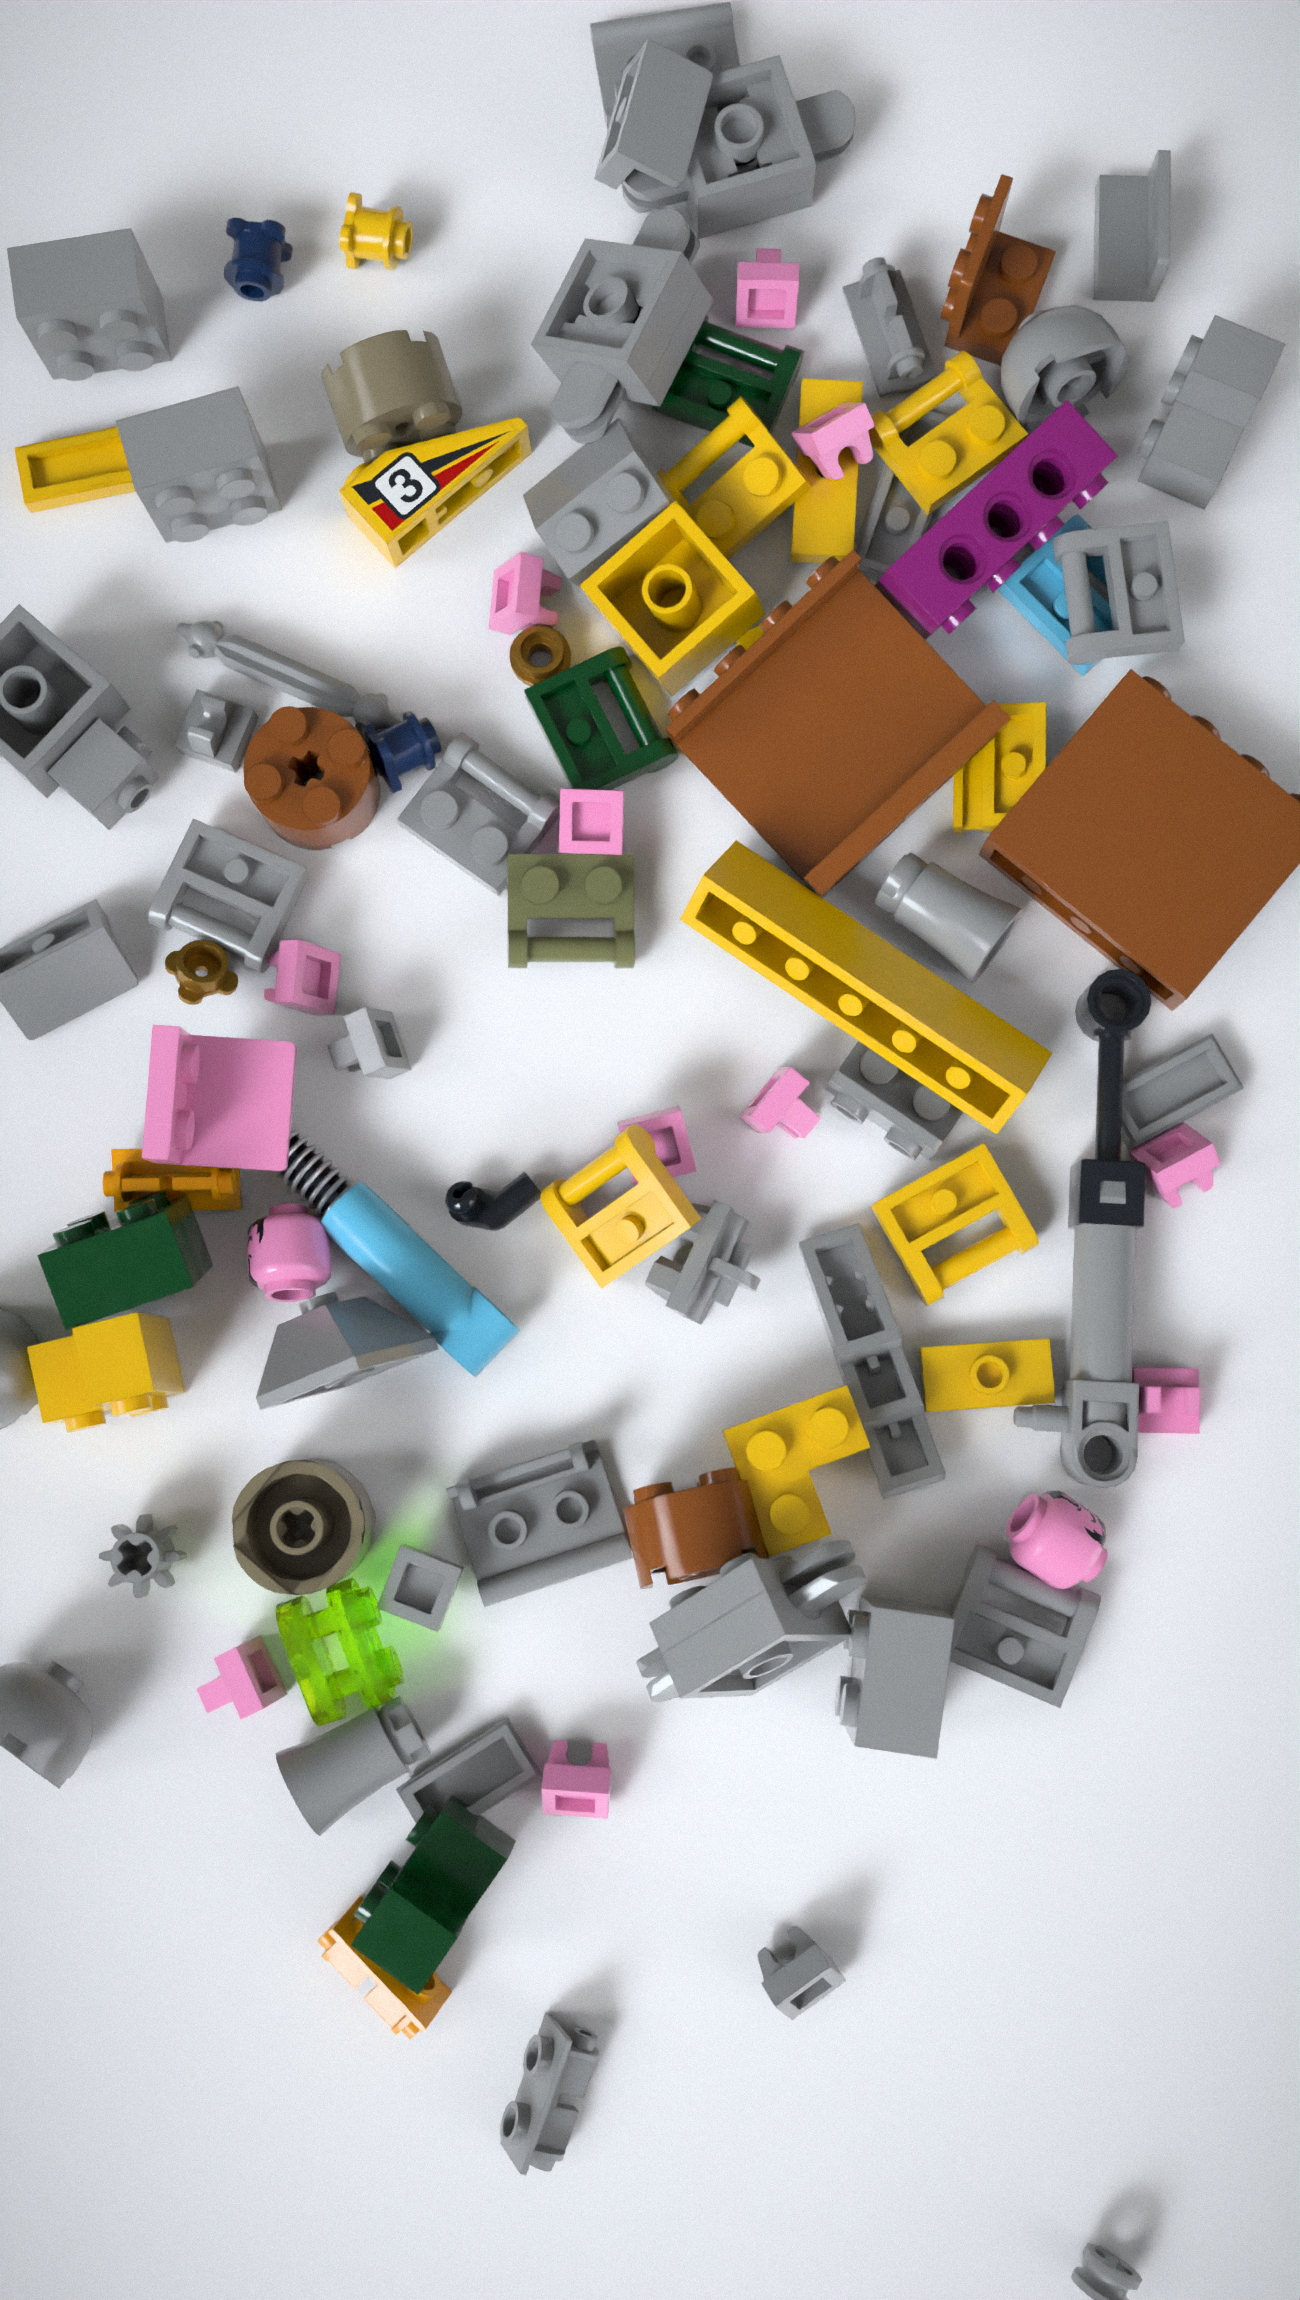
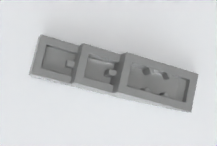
(872, 1360)

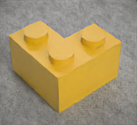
(105, 1367)
(776, 1460)

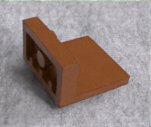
(993, 282)

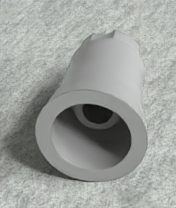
(948, 914)
(351, 1762)

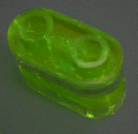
(371, 1668)

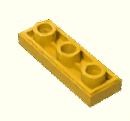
(828, 509)

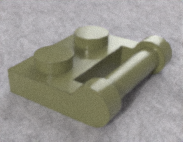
(570, 889)

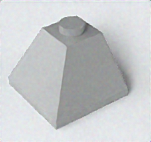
(336, 1347)

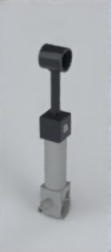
(1105, 1215)

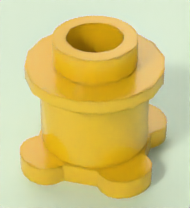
(374, 234)

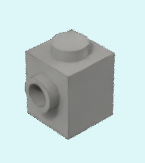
(106, 772)

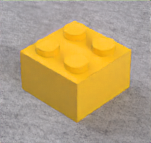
(673, 598)

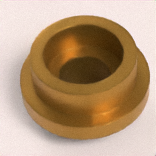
(534, 640)

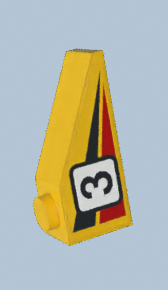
(426, 485)

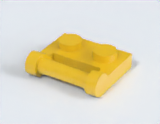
(957, 448)
(749, 492)
(945, 1204)
(634, 1222)

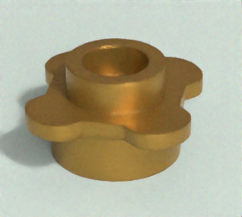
(201, 956)

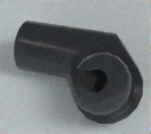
(490, 1208)

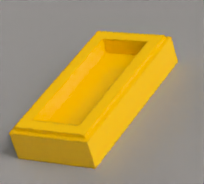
(73, 470)

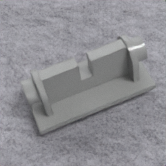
(888, 329)
(535, 2124)

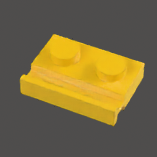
(1001, 770)

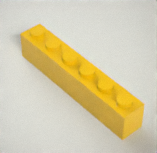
(865, 986)

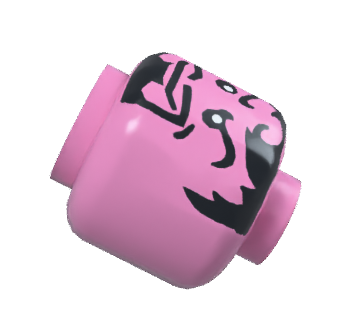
(288, 1253)
(1057, 1539)

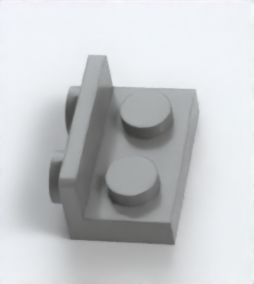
(893, 1100)

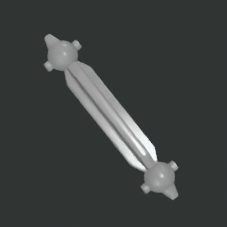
(286, 674)

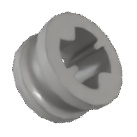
(1105, 2275)

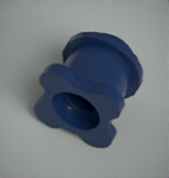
(257, 258)
(402, 748)

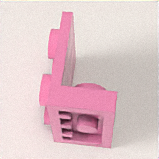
(218, 1101)

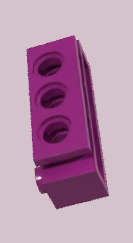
(1059, 457)

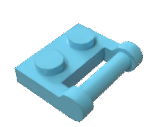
(1040, 594)

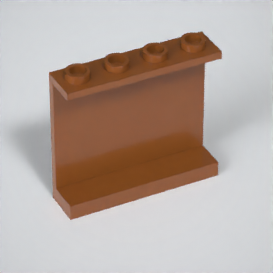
(832, 725)
(1151, 838)

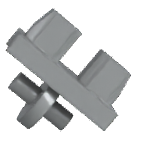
(712, 1267)

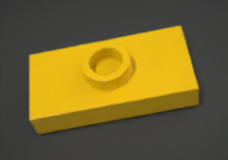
(986, 1375)

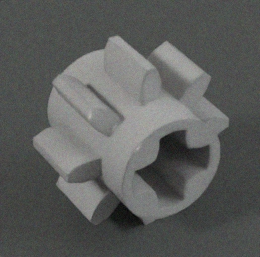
(125, 1553)

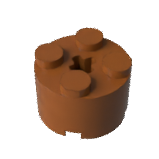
(298, 746)
(692, 1529)

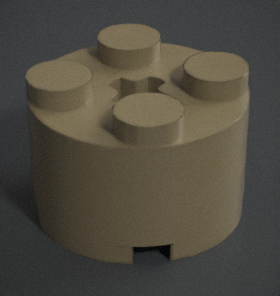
(391, 394)
(266, 1526)

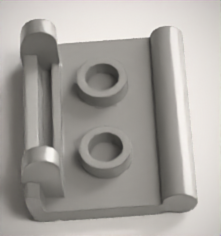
(697, 33)
(540, 1522)

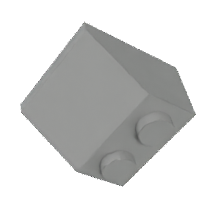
(596, 502)

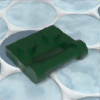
(708, 387)
(581, 731)

